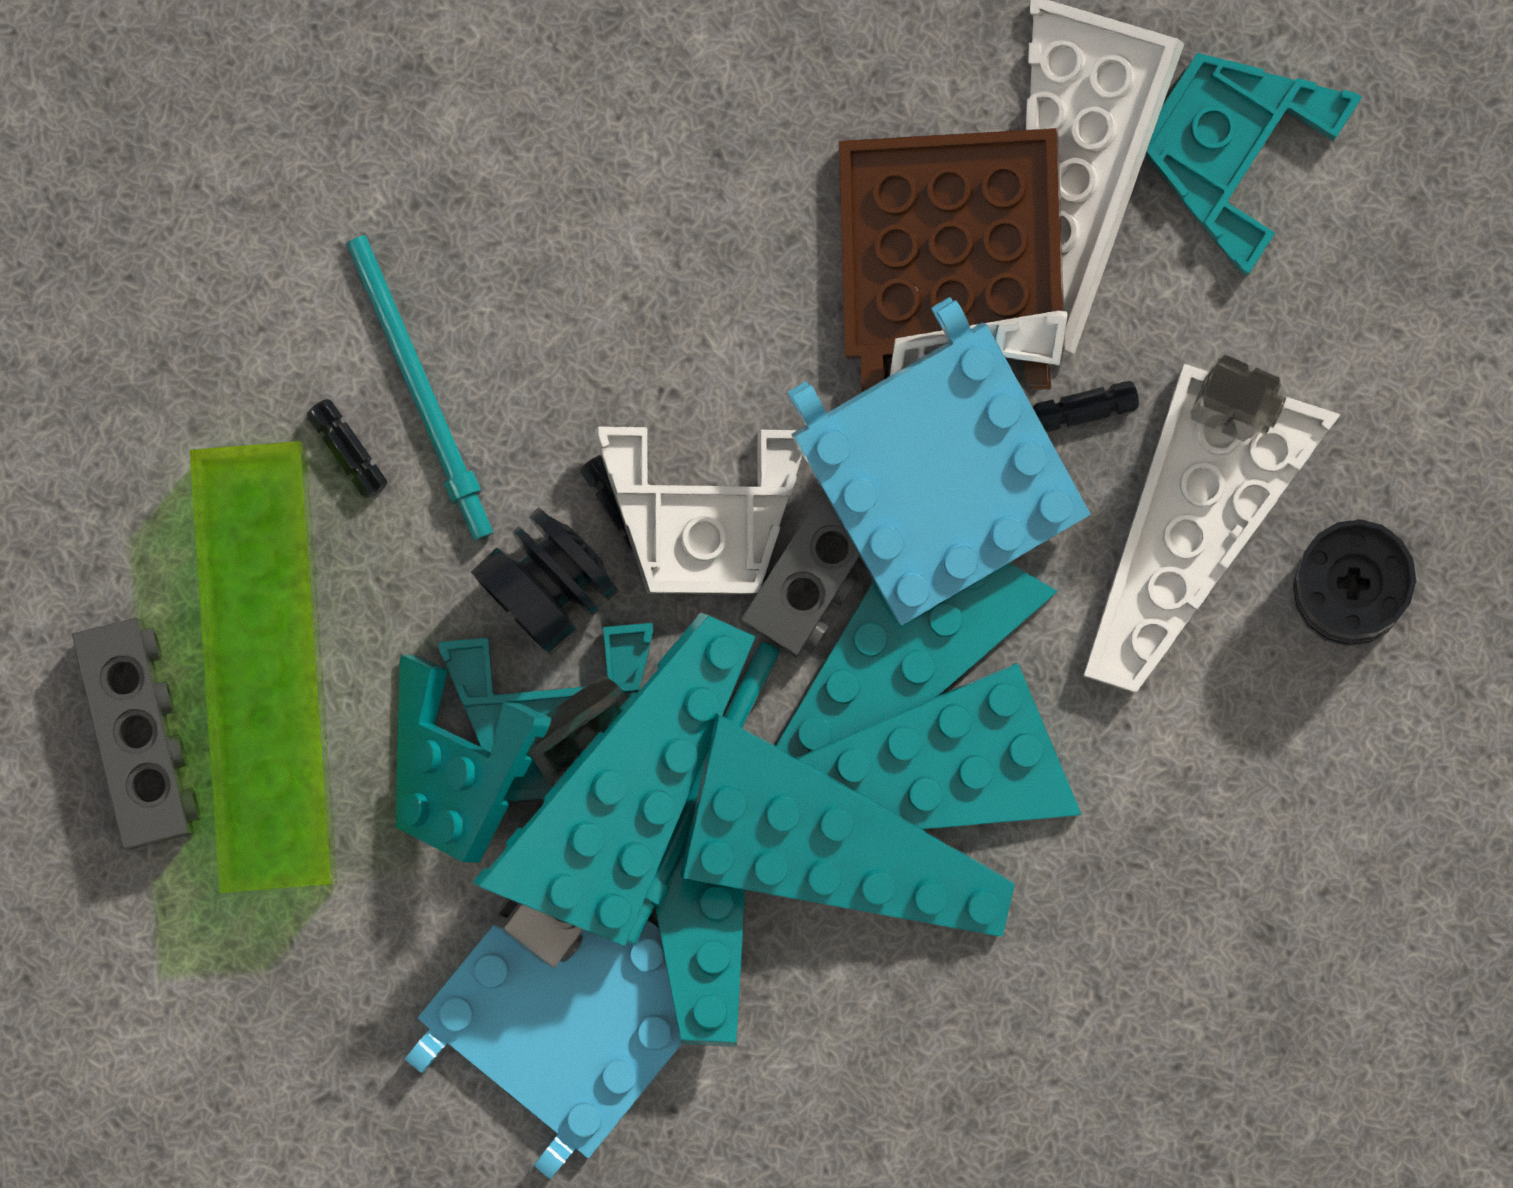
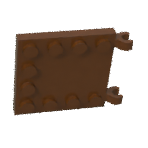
(946, 221)

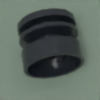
(1378, 562)
(545, 580)

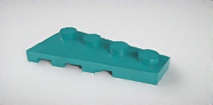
(702, 954)

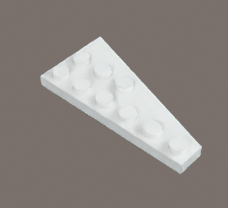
(1104, 96)

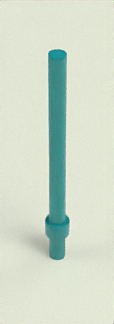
(460, 484)
(738, 713)

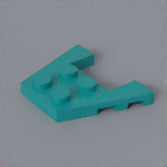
(1215, 131)
(471, 672)
(446, 785)

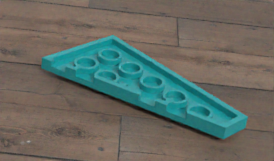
(893, 667)
(957, 758)
(616, 807)
(804, 836)

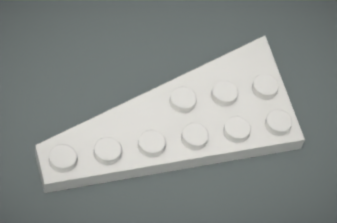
(1190, 524)

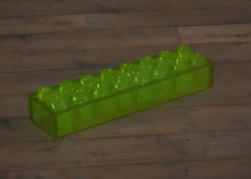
(263, 667)

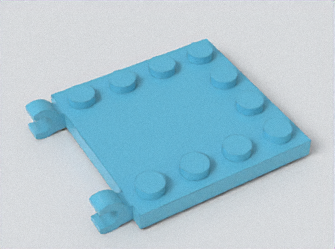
(939, 469)
(562, 1038)

